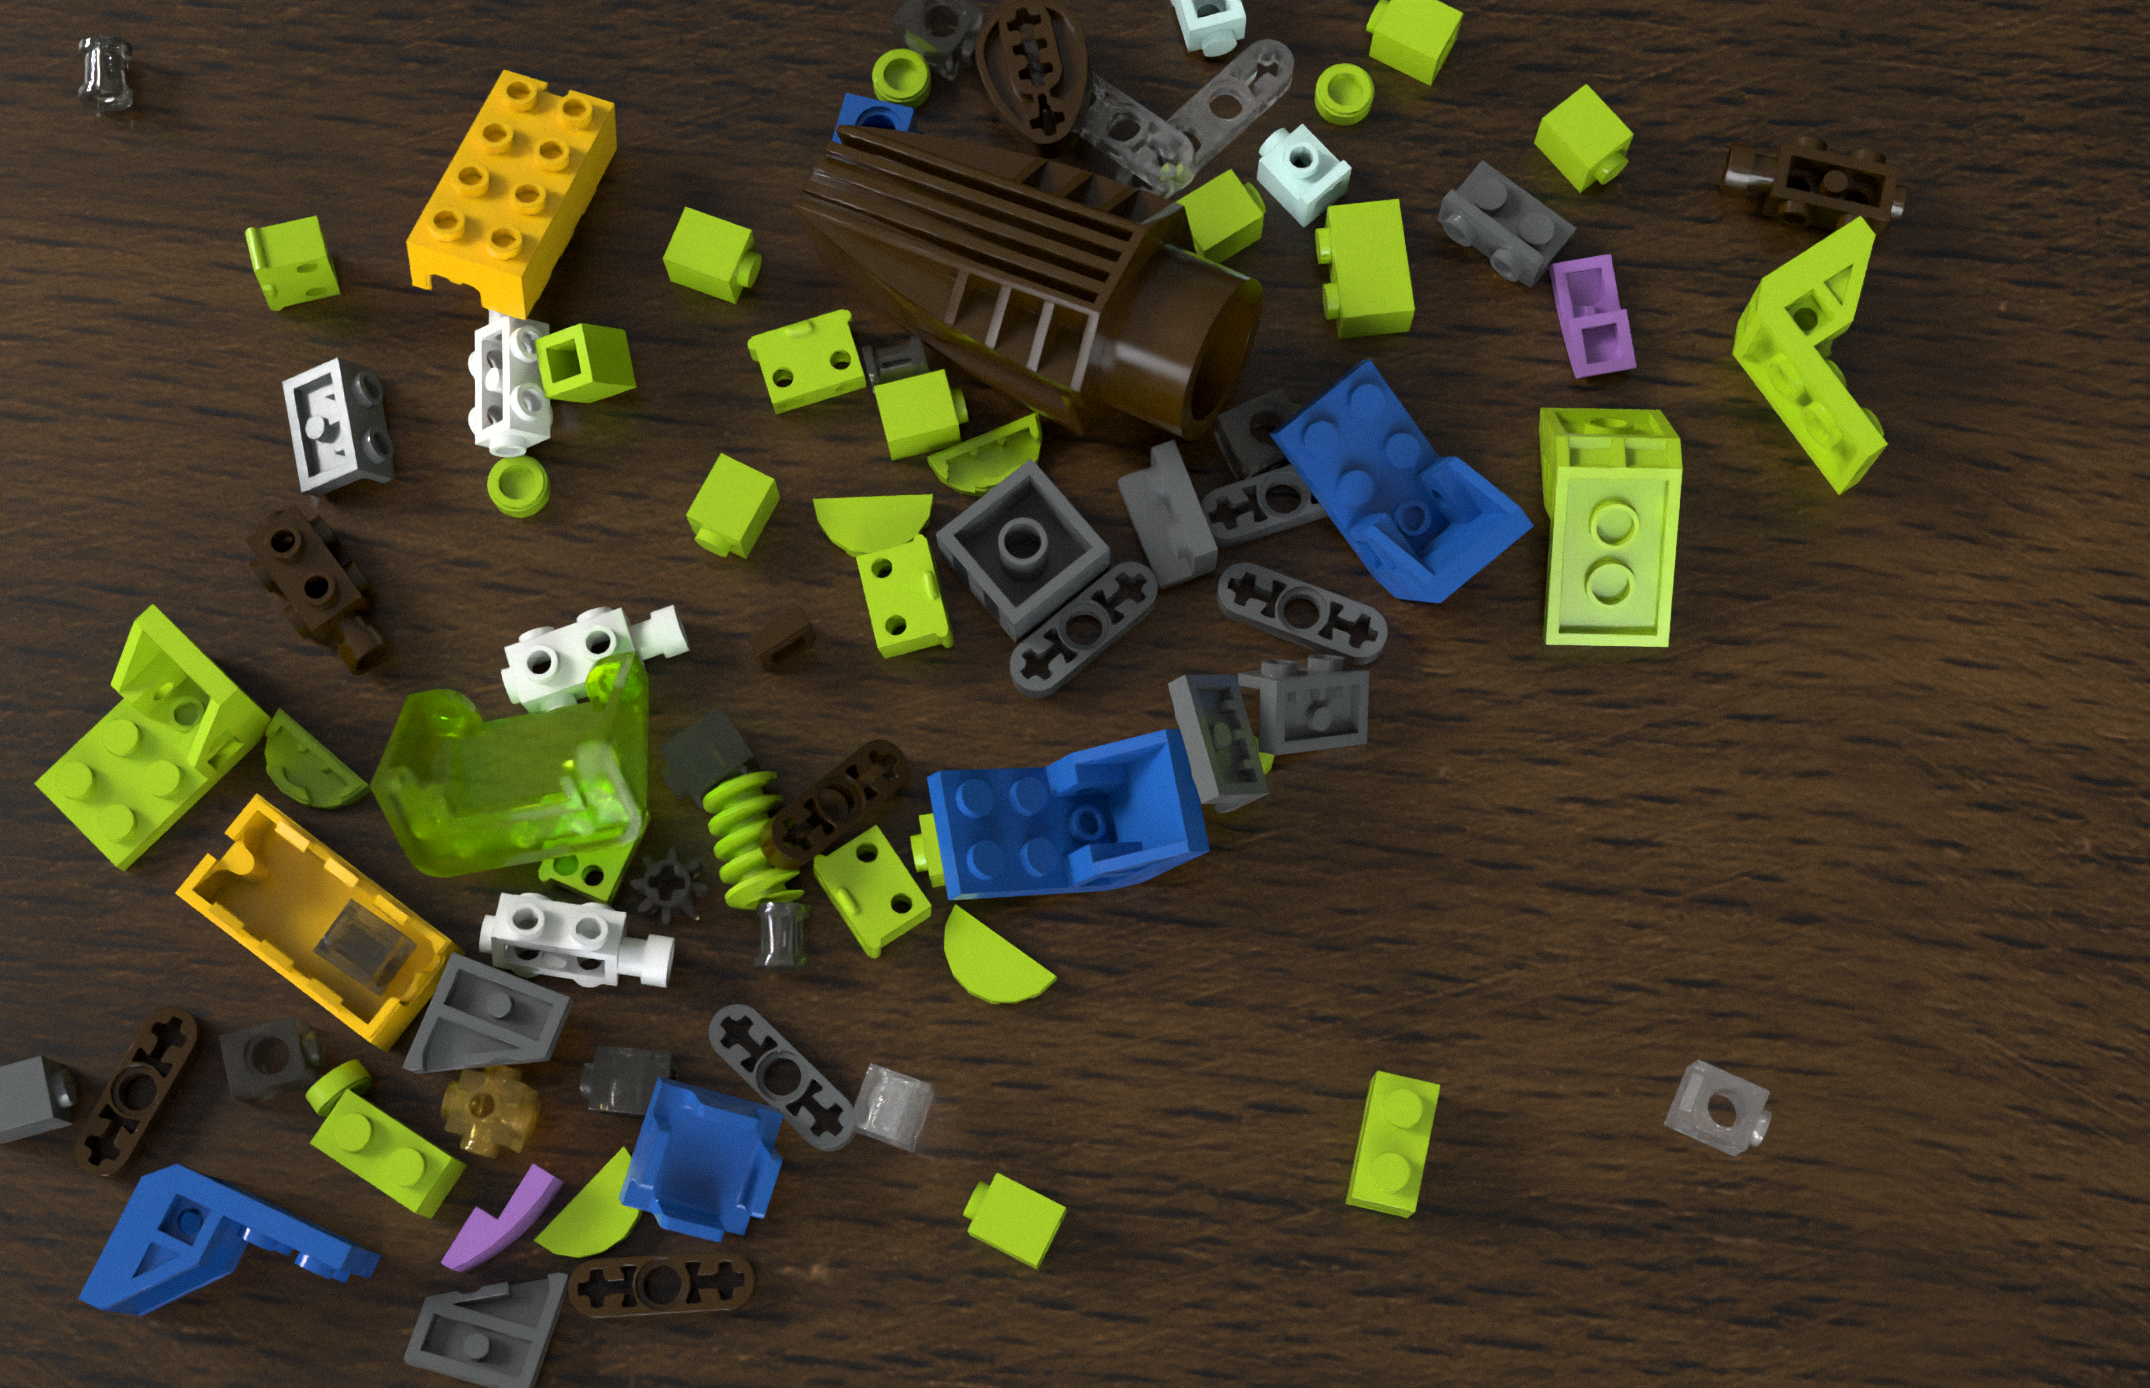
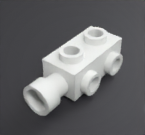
(511, 389)
(572, 657)
(568, 936)

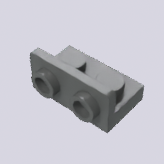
(1505, 225)
(338, 426)
(1169, 518)
(1309, 704)
(1218, 740)

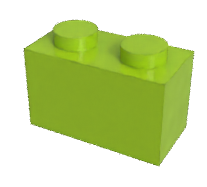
(1367, 269)
(1393, 1144)
(388, 1154)

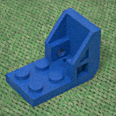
(1404, 510)
(1072, 826)
(193, 1230)

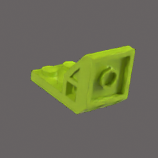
(1787, 345)
(1612, 525)
(158, 746)

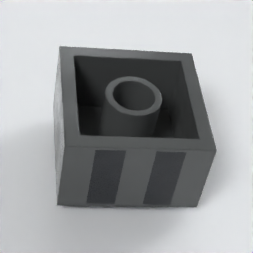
(1023, 551)

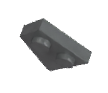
(486, 1020)
(489, 1334)

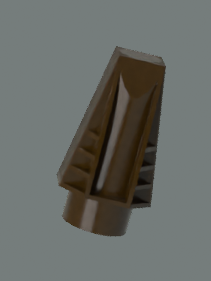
(1035, 276)

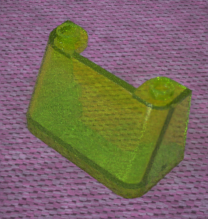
(518, 785)

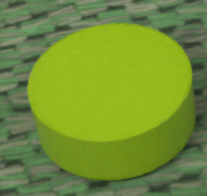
(902, 78)
(1344, 94)
(519, 486)
(330, 1088)

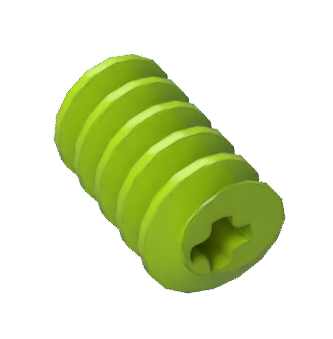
(739, 818)

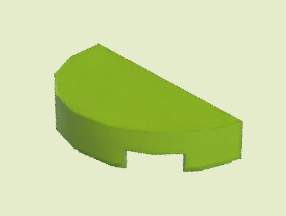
(989, 458)
(873, 522)
(307, 769)
(990, 964)
(595, 1217)

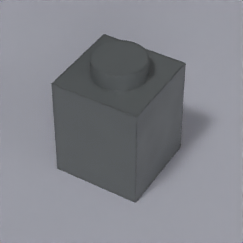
(35, 1098)

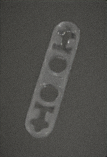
(1216, 132)
(1134, 154)

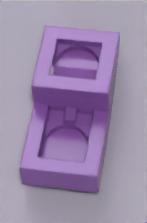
(1591, 316)
(488, 1235)

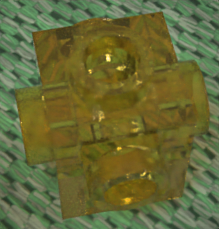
(509, 1123)

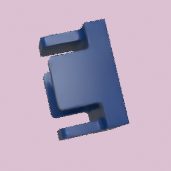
(703, 1161)

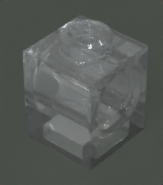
(891, 1107)
(1691, 1115)

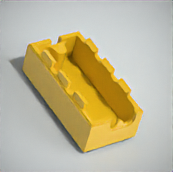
(514, 193)
(281, 896)

